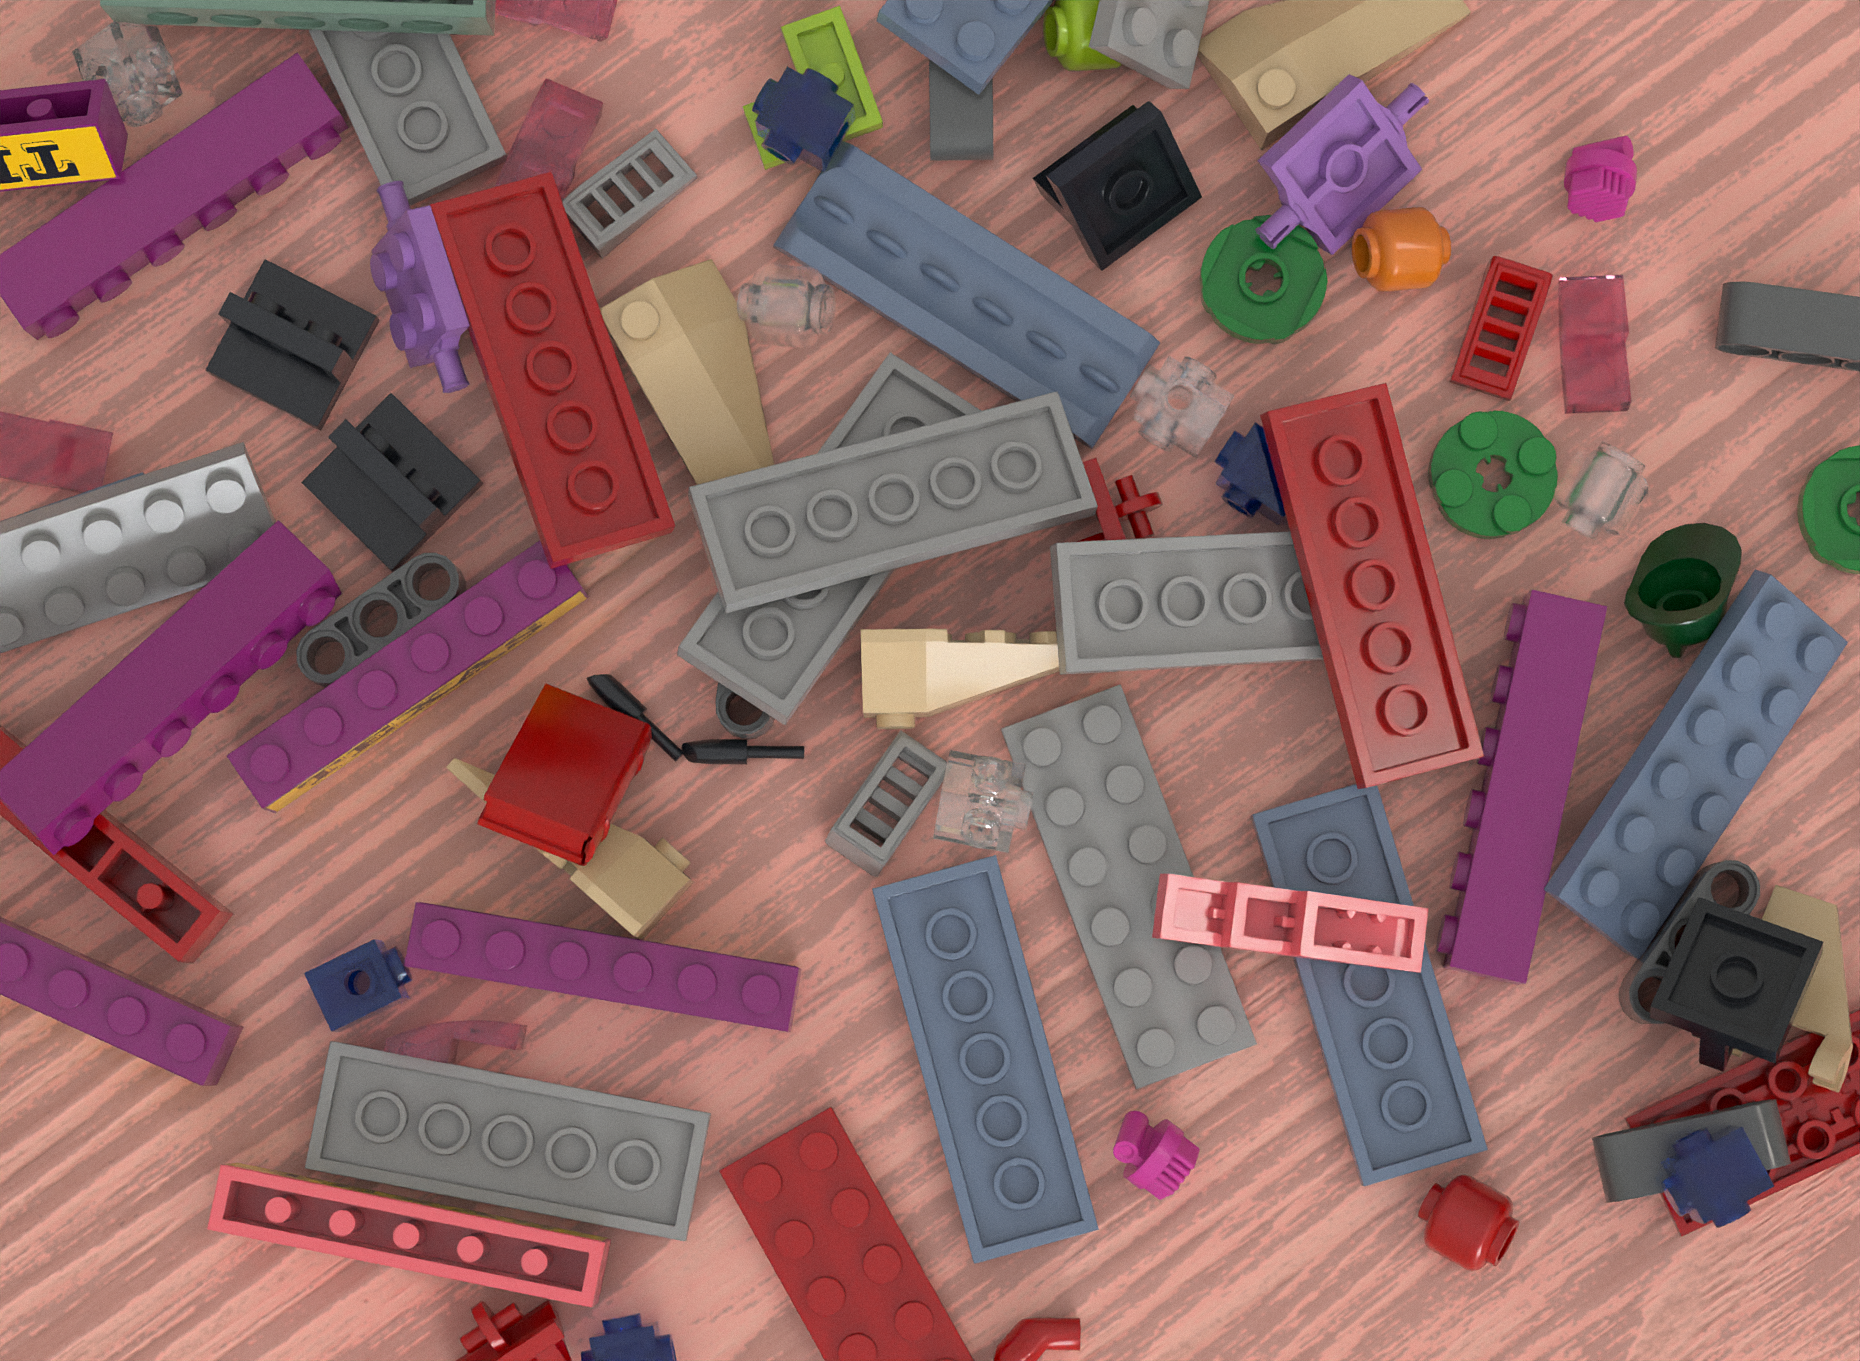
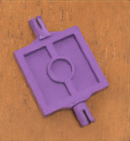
(1340, 164)
(419, 288)

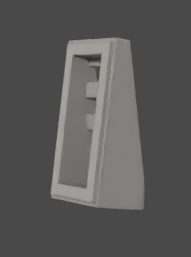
(594, 189)
(859, 848)

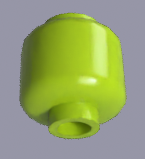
(1068, 35)

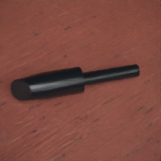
(621, 700)
(735, 751)

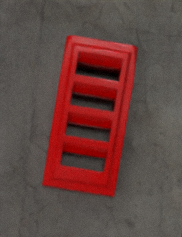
(1519, 276)

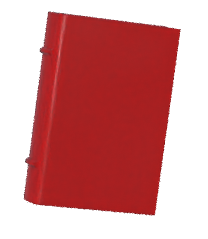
(565, 775)

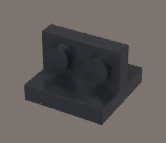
(1120, 184)
(291, 344)
(391, 481)
(1735, 983)

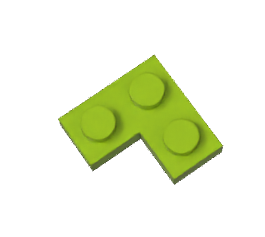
(826, 46)

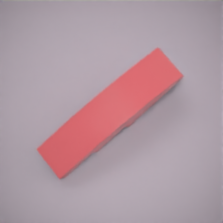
(1290, 922)

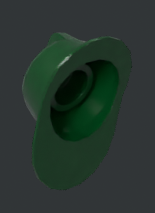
(1684, 584)

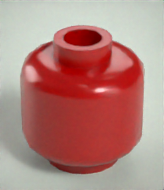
(1468, 1222)

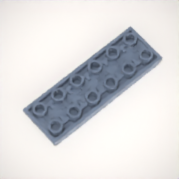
(966, 291)

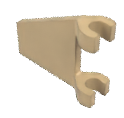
(1825, 1001)

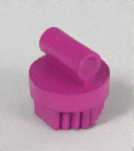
(1601, 179)
(1154, 1156)

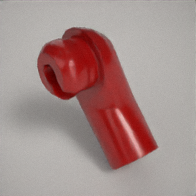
(1036, 1335)

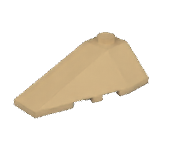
(1293, 52)
(694, 369)
(929, 673)
(626, 874)

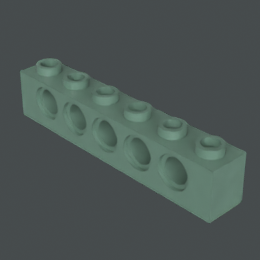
(395, 16)

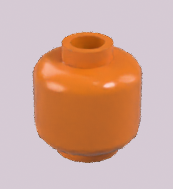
(1400, 249)

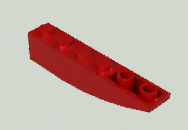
(134, 879)

